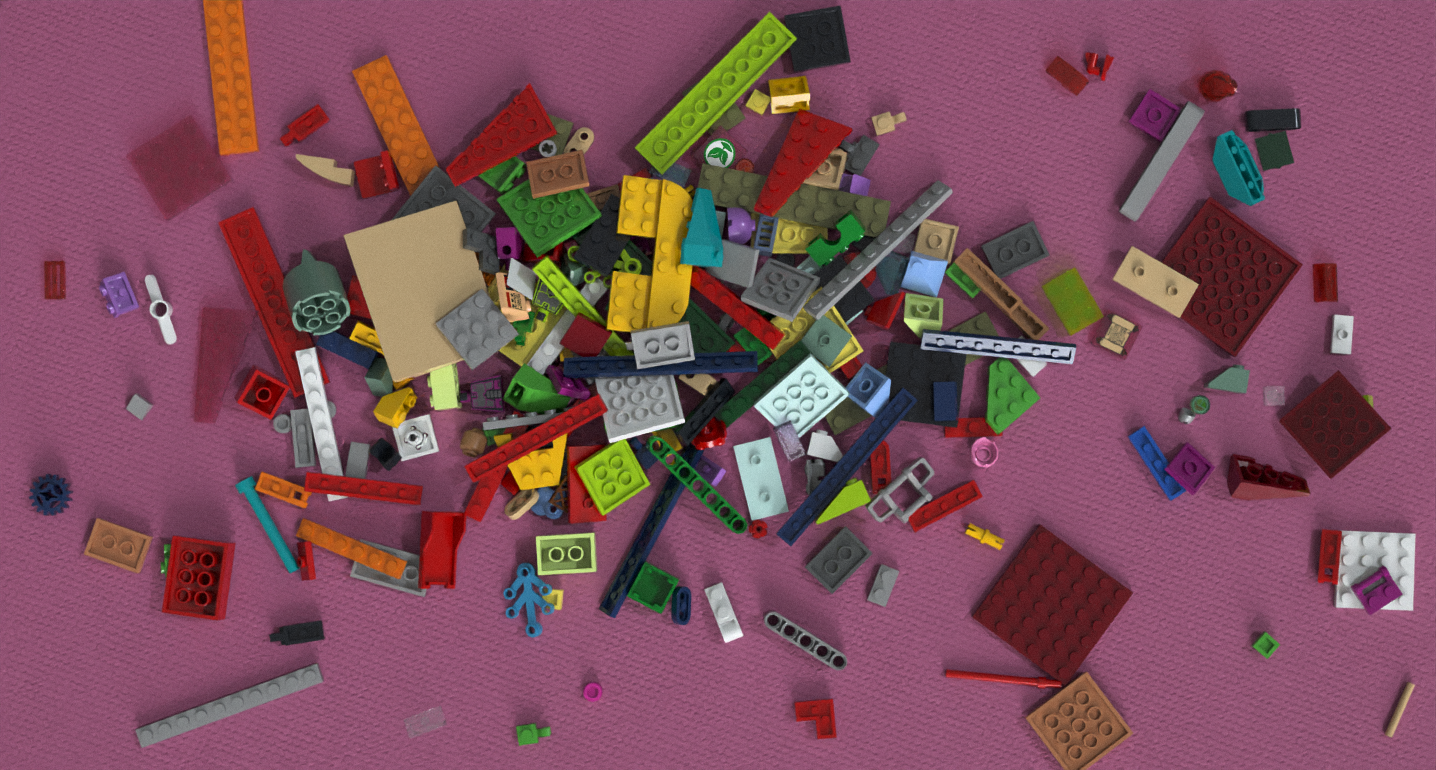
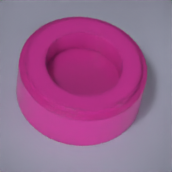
(593, 691)

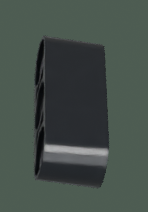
(1272, 120)

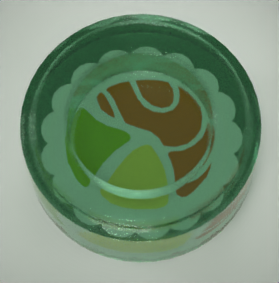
(1200, 404)

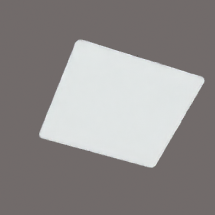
(521, 278)

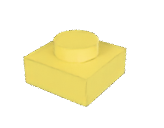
(758, 102)
(555, 598)

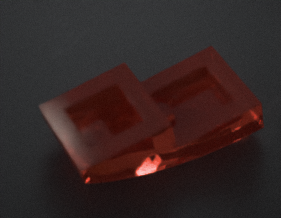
(1067, 75)

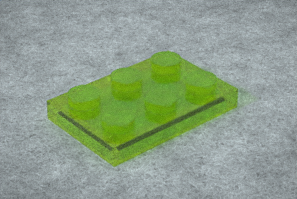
(1072, 301)

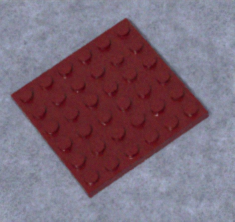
(1236, 275)
(1052, 604)

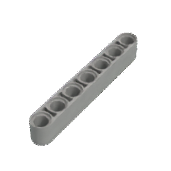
(1161, 161)

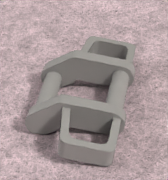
(917, 485)

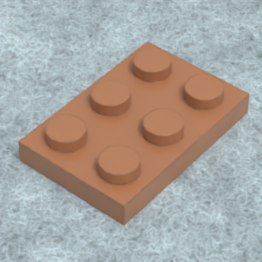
(557, 174)
(118, 545)

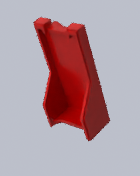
(438, 547)

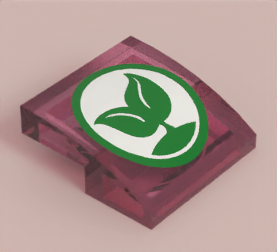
(720, 150)

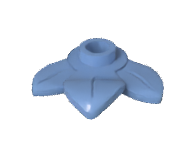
(543, 507)

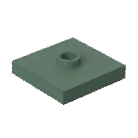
(825, 340)

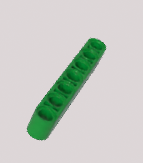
(704, 489)

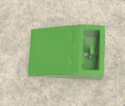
(534, 392)

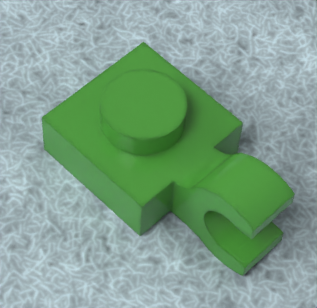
(529, 733)

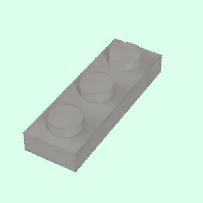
(302, 438)

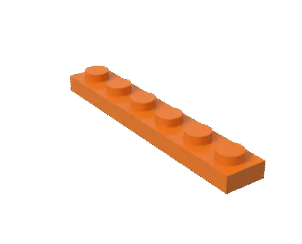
(351, 548)

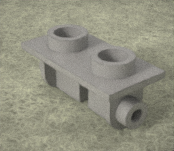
(814, 469)

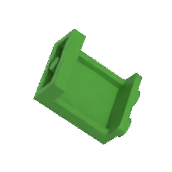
(503, 175)

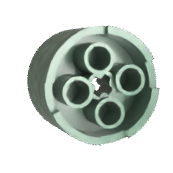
(316, 297)

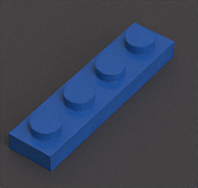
(1155, 462)

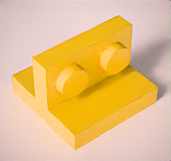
(789, 94)

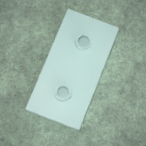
(761, 478)

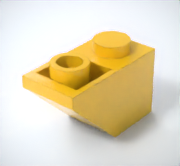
(395, 406)

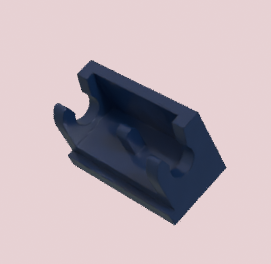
(945, 401)

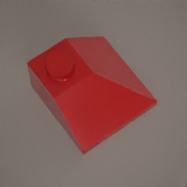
(884, 310)

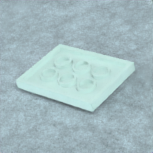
(802, 396)

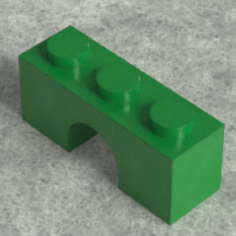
(823, 250)

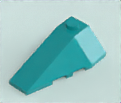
(703, 241)

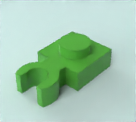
(164, 565)

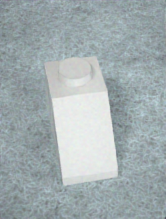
(823, 446)

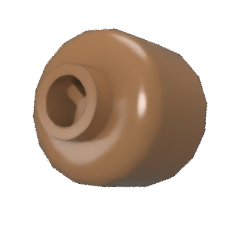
(473, 442)

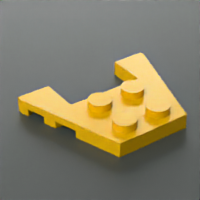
(539, 467)

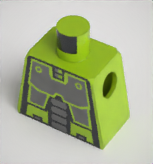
(546, 302)

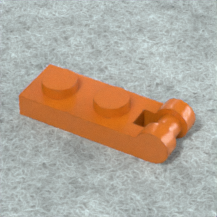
(282, 489)

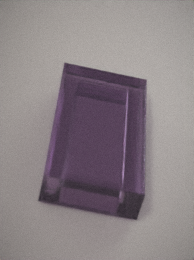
(789, 441)

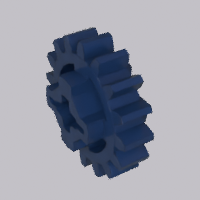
(52, 487)

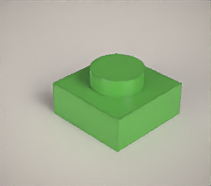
(1265, 645)

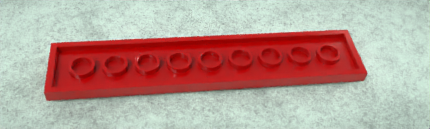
(265, 286)

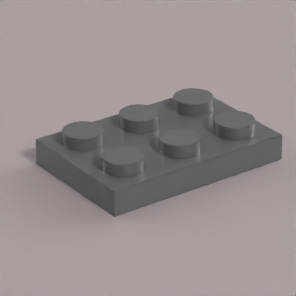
(1015, 250)
(838, 560)

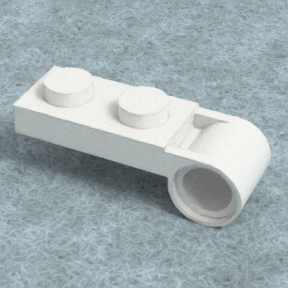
(723, 612)

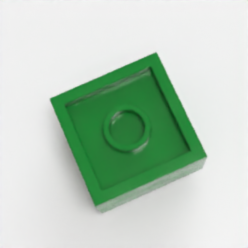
(653, 587)

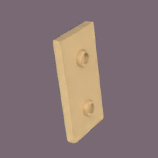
(1155, 281)

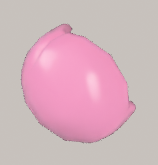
(983, 452)

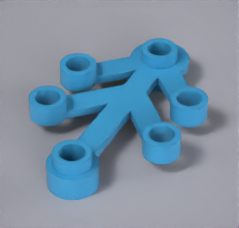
(529, 596)

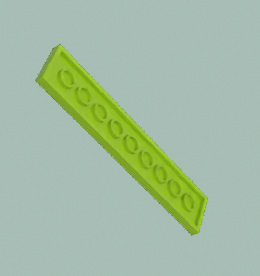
(715, 93)

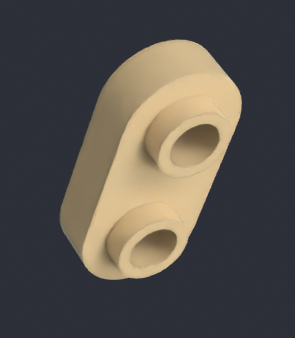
(579, 144)
(521, 503)

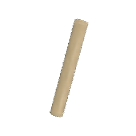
(1399, 709)

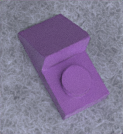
(854, 184)
(709, 470)

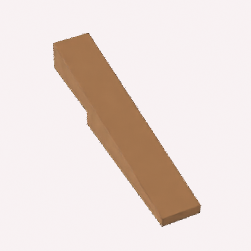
(1001, 295)

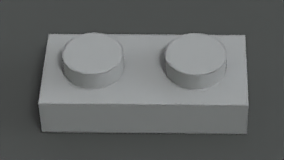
(883, 585)

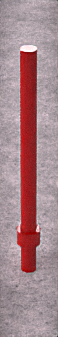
(1040, 682)

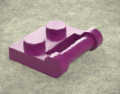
(565, 385)
(1378, 596)

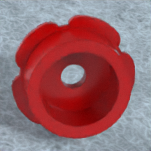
(753, 529)

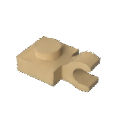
(885, 123)

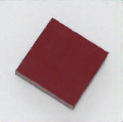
(585, 336)

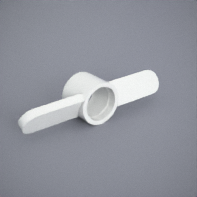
(164, 321)

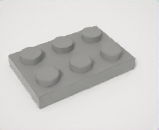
(662, 345)

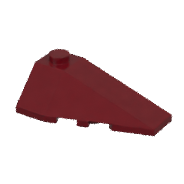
(1254, 481)

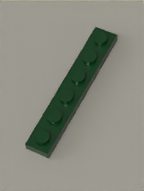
(763, 382)

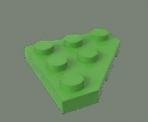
(1006, 395)

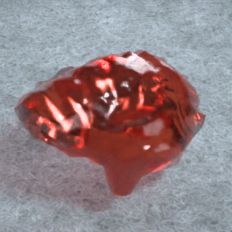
(1216, 85)

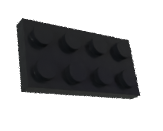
(602, 244)

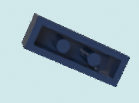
(348, 349)

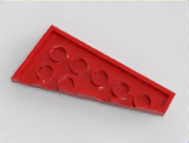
(509, 134)
(801, 154)

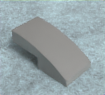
(358, 460)

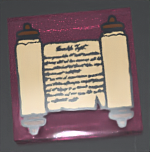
(1116, 334)

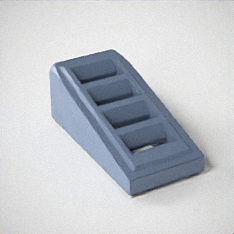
(765, 251)

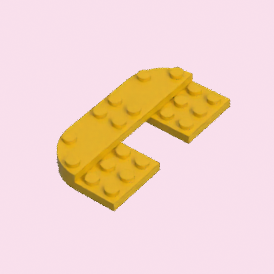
(659, 212)

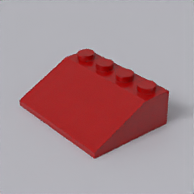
(198, 577)

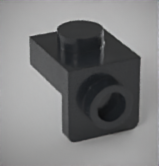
(385, 453)

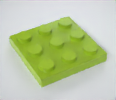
(612, 475)

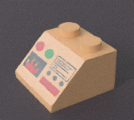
(512, 303)

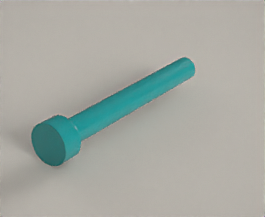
(247, 487)

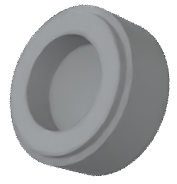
(282, 423)

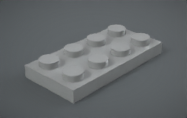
(409, 577)

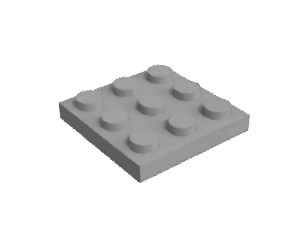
(780, 289)
(477, 329)

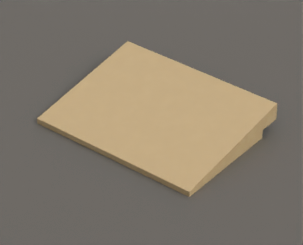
(412, 279)

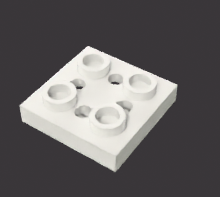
(428, 445)

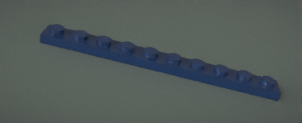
(626, 365)
(846, 466)
(647, 536)

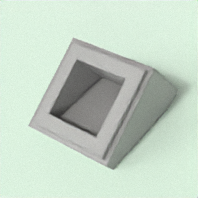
(139, 406)

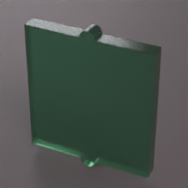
(1274, 151)

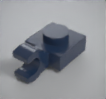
(645, 457)

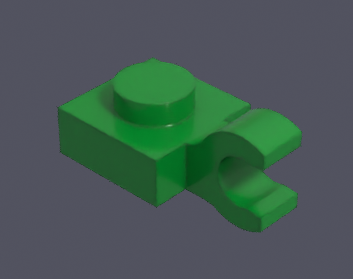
(522, 327)

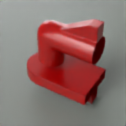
(1093, 69)

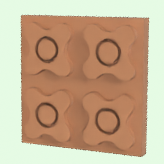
(1079, 724)

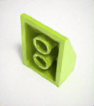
(848, 498)

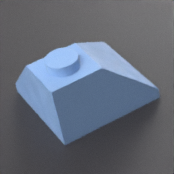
(924, 273)
(870, 390)

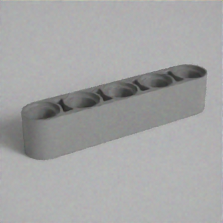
(812, 646)

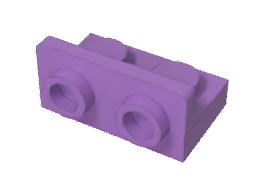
(118, 294)

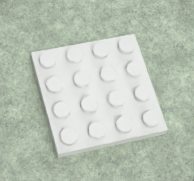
(639, 404)
(1363, 555)

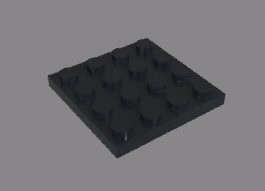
(917, 372)

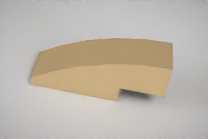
(328, 169)

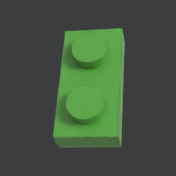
(962, 280)

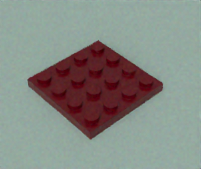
(1335, 424)

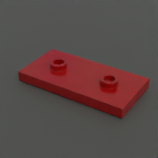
(580, 504)

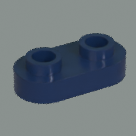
(681, 605)

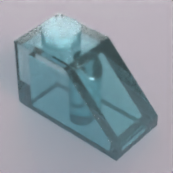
(891, 272)

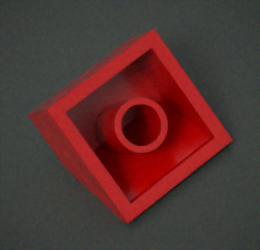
(261, 392)

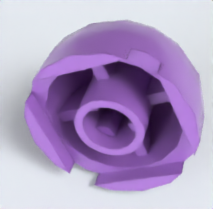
(740, 225)

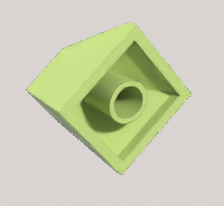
(923, 313)

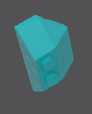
(1238, 169)

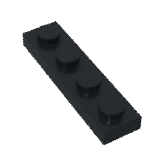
(704, 411)

